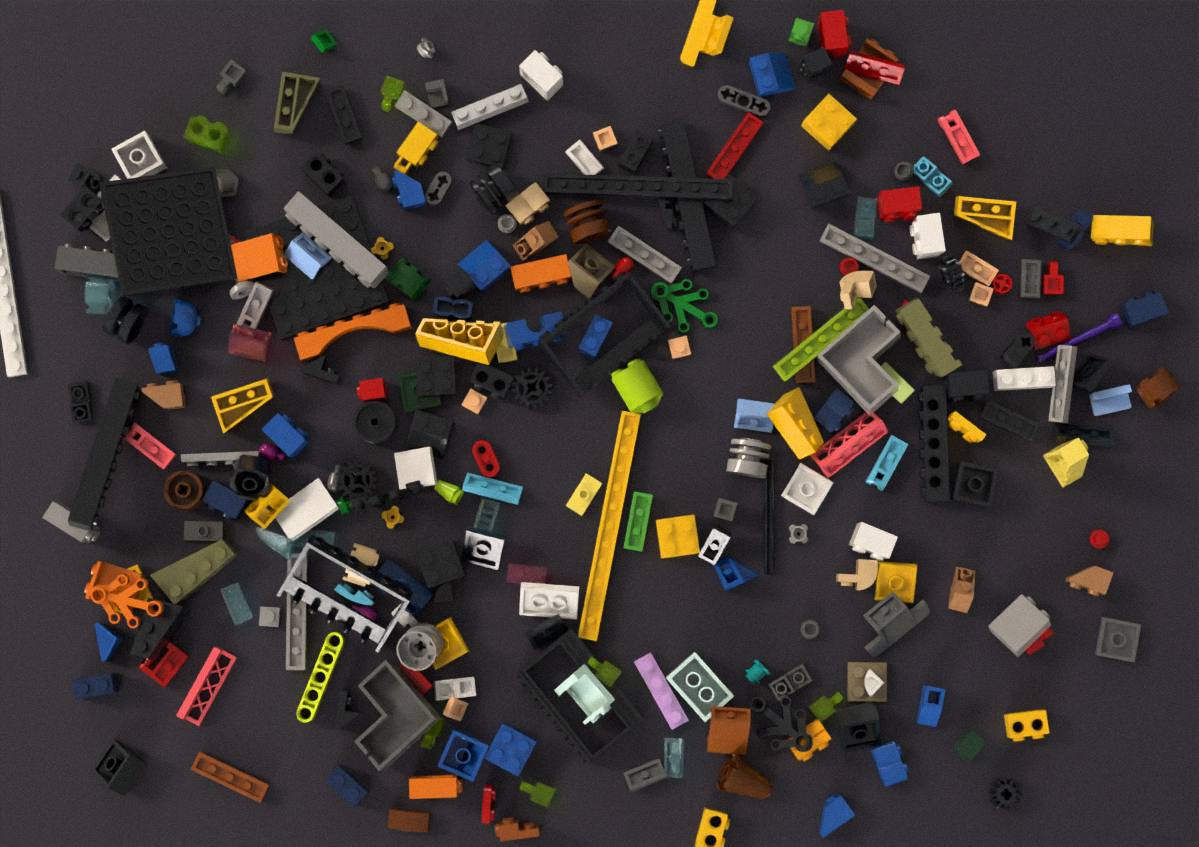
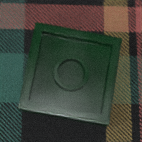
(410, 400)

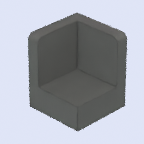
(437, 93)
(227, 182)
(725, 509)

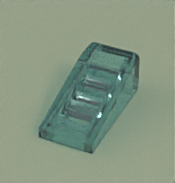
(489, 503)
(279, 543)

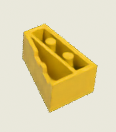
(988, 214)

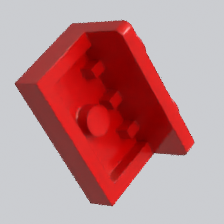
(1049, 330)

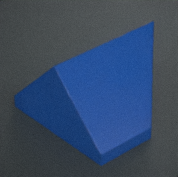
(732, 572)
(108, 641)

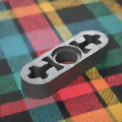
(758, 100)

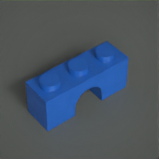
(519, 335)

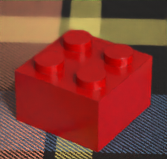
(833, 33)
(899, 203)

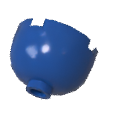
(183, 318)

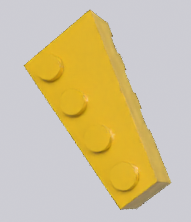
(460, 338)

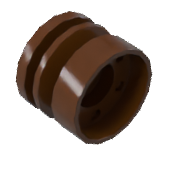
(585, 217)

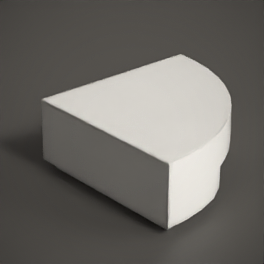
(872, 682)

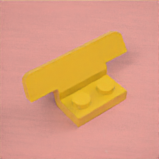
(706, 33)

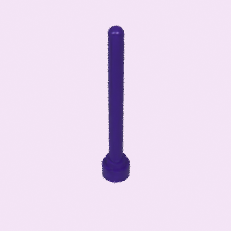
(1114, 322)

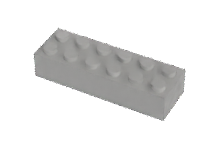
(335, 239)

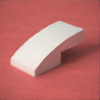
(455, 688)

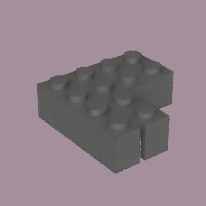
(403, 719)

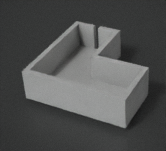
(853, 356)

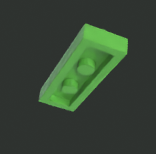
(638, 521)

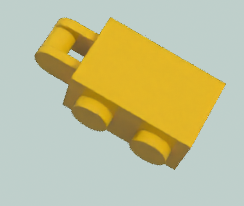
(416, 148)

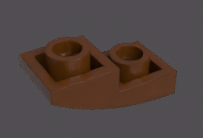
(409, 820)

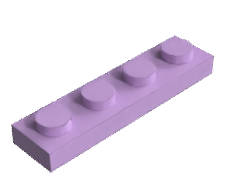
(661, 691)

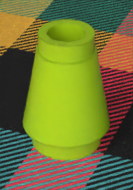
(449, 491)

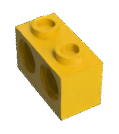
(267, 507)
(1026, 719)
(707, 829)

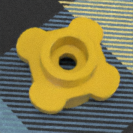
(382, 243)
(392, 522)

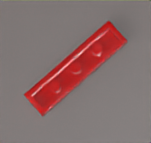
(735, 147)

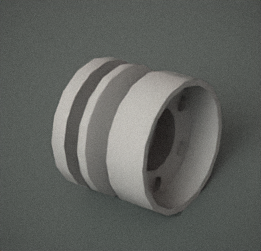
(748, 458)
(411, 651)

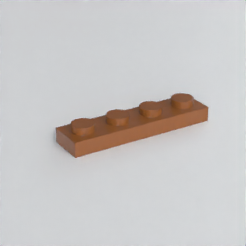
(801, 331)
(230, 777)

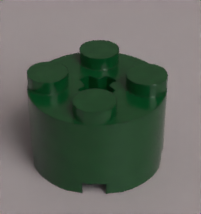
(408, 279)

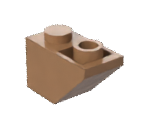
(535, 240)
(167, 396)
(1091, 578)
(962, 590)

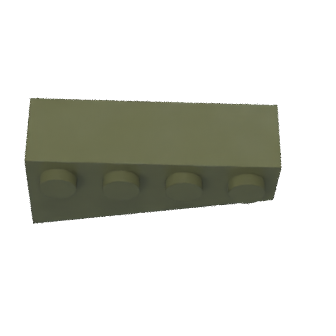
(927, 338)

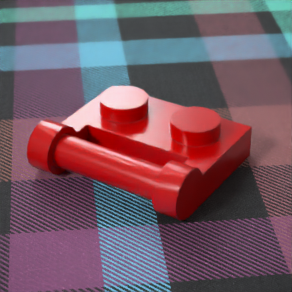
(167, 666)

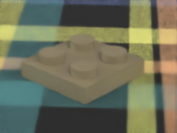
(855, 681)

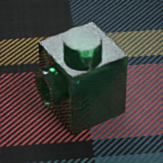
(969, 745)

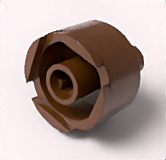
(1158, 388)
(174, 488)

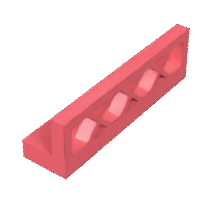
(851, 446)
(198, 686)

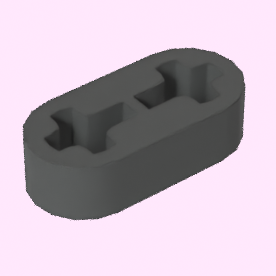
(435, 186)

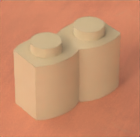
(528, 204)

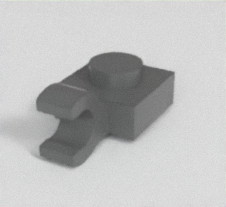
(232, 75)

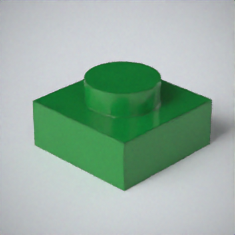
(323, 41)

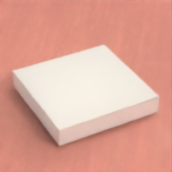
(415, 466)
(807, 489)

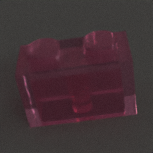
(249, 342)
(523, 573)

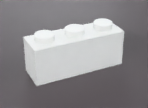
(1023, 378)

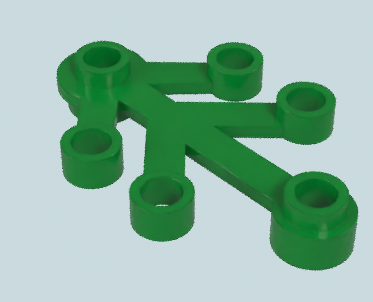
(680, 303)

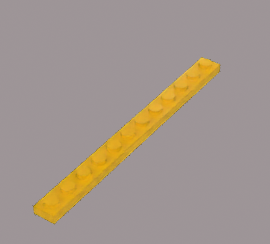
(609, 526)

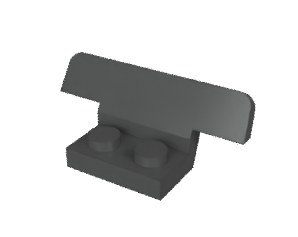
(891, 621)

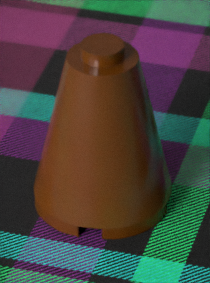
(743, 779)

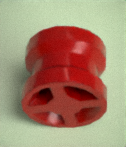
(1003, 281)

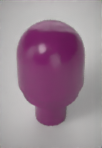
(271, 452)
(366, 611)

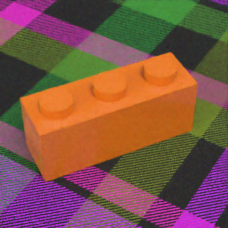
(541, 273)

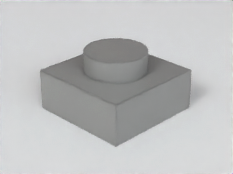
(269, 616)

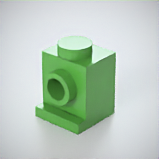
(801, 32)

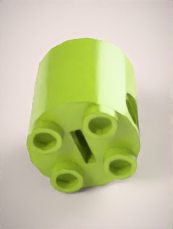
(637, 387)

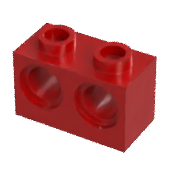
(372, 390)

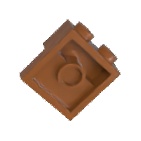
(510, 829)

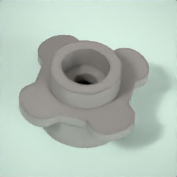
(426, 48)
(803, 533)

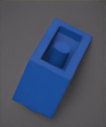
(834, 814)

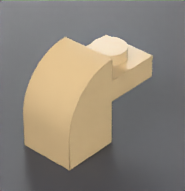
(857, 285)
(865, 575)

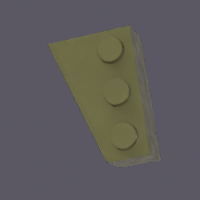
(293, 99)

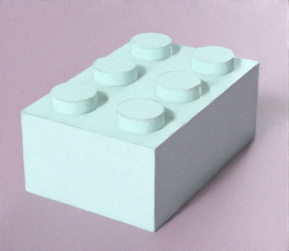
(699, 686)

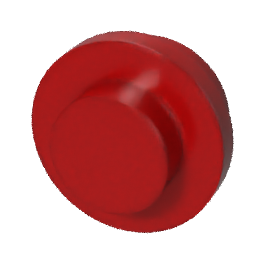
(848, 266)
(1099, 539)

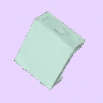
(587, 693)

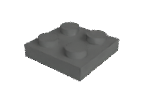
(1118, 639)

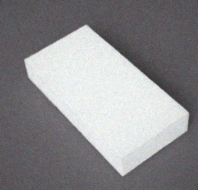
(584, 159)

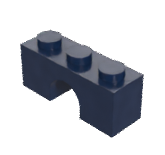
(421, 594)

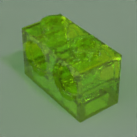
(205, 137)

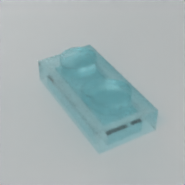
(236, 603)
(674, 757)

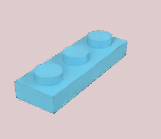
(492, 488)

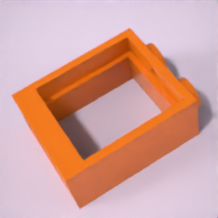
(435, 786)

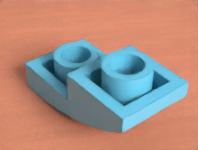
(931, 177)
(360, 597)

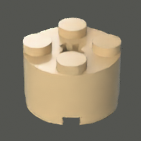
(365, 555)

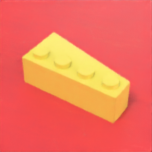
(1068, 461)

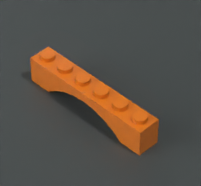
(314, 344)

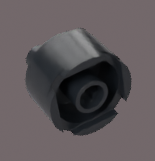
(250, 477)

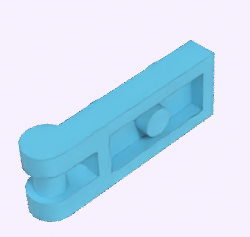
(887, 462)

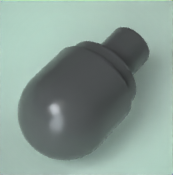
(382, 180)
(332, 486)

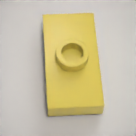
(583, 494)

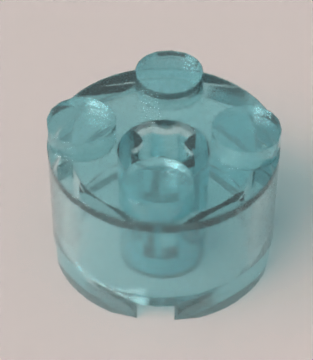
(99, 293)

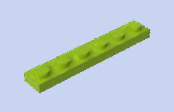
(819, 340)

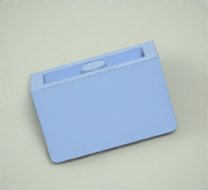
(306, 255)
(1110, 400)
(753, 415)

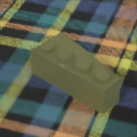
(191, 572)

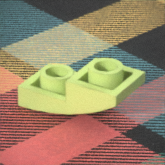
(904, 387)

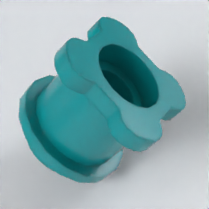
(756, 672)

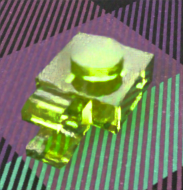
(391, 90)
(605, 672)
(823, 707)
(436, 730)
(540, 792)

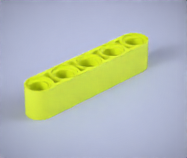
(313, 684)

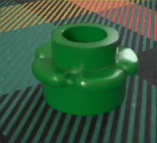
(343, 505)

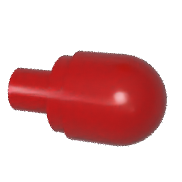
(623, 266)

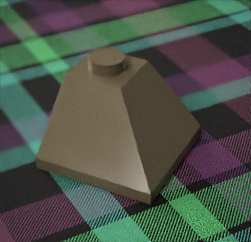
(589, 270)

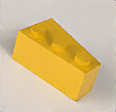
(1122, 230)
(240, 402)
(796, 423)

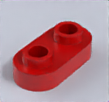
(486, 458)
(487, 812)

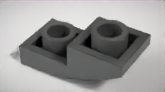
(790, 681)

